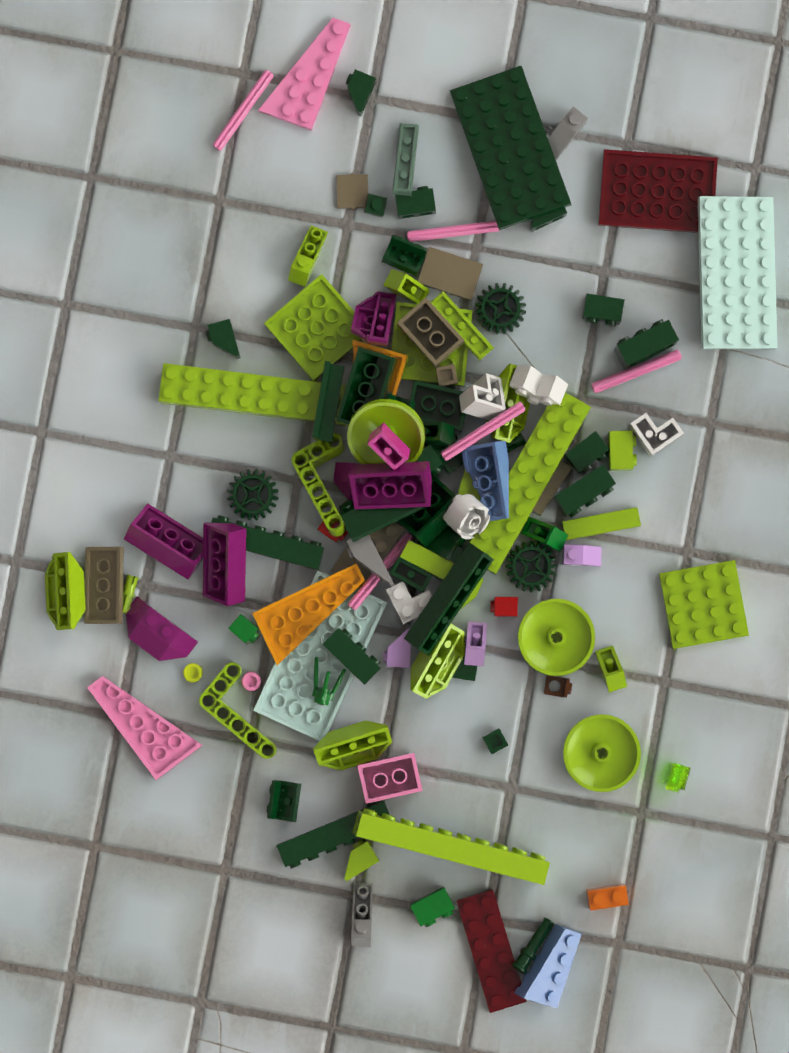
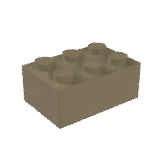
(430, 332)

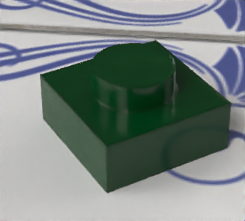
(375, 205)
(495, 741)

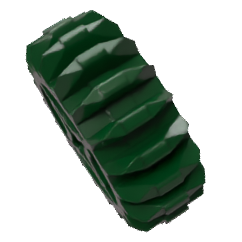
(508, 312)
(246, 501)
(521, 580)

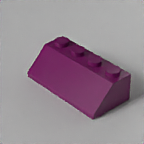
(382, 487)
(166, 541)
(224, 562)

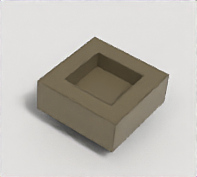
(446, 375)

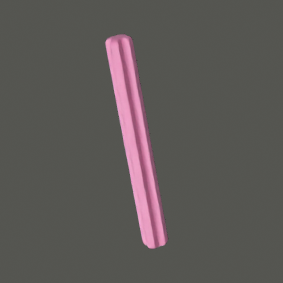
(243, 110)
(452, 231)
(636, 371)
(483, 431)
(373, 580)

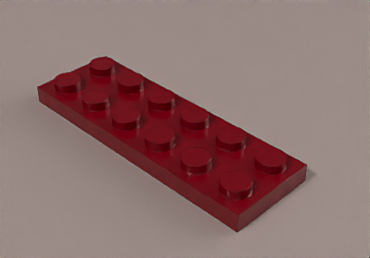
(490, 950)

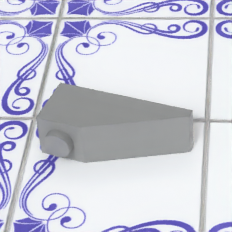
(566, 131)
(368, 556)

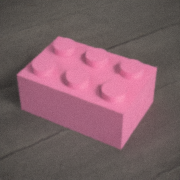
(389, 778)

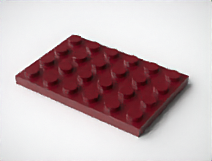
(654, 189)

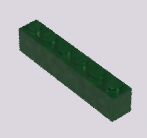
(280, 547)
(448, 599)
(323, 838)

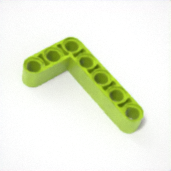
(316, 484)
(232, 714)

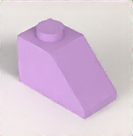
(581, 555)
(475, 644)
(398, 653)

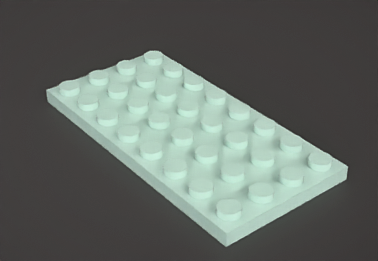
(737, 272)
(291, 683)

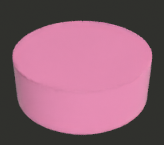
(251, 681)

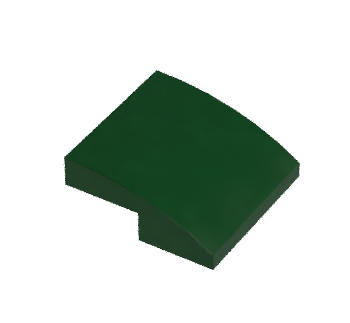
(445, 543)

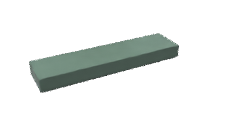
(405, 159)

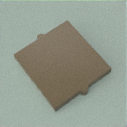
(352, 191)

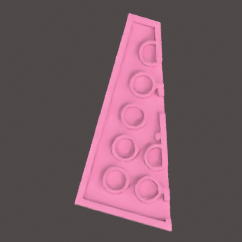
(304, 87)
(151, 736)

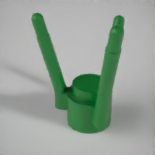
(323, 694)

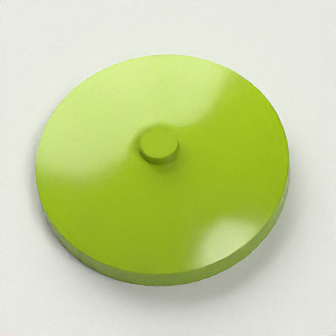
(397, 417)
(556, 637)
(601, 753)

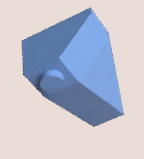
(490, 475)

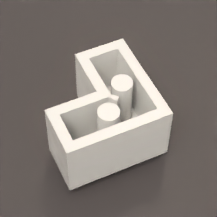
(538, 387)
(484, 398)
(654, 438)
(407, 607)

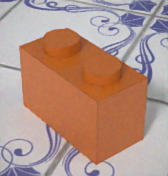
(607, 897)

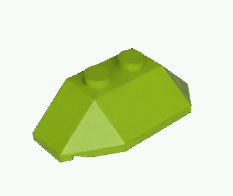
(515, 426)
(64, 591)
(434, 672)
(352, 745)

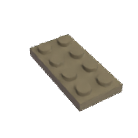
(383, 540)
(104, 585)

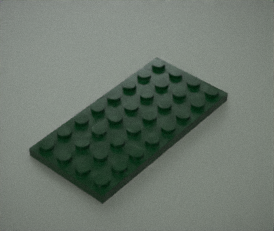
(510, 147)

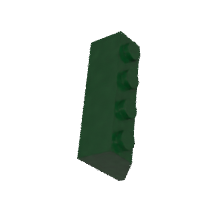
(367, 382)
(367, 521)

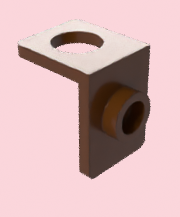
(565, 686)

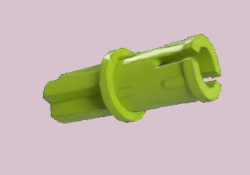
(128, 591)

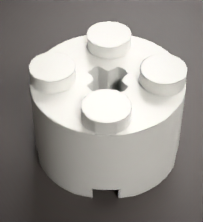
(467, 516)

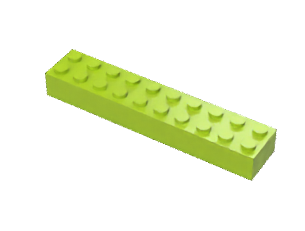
(241, 393)
(531, 475)
(451, 847)

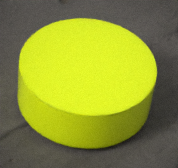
(193, 672)

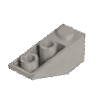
(361, 915)

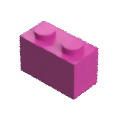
(388, 446)

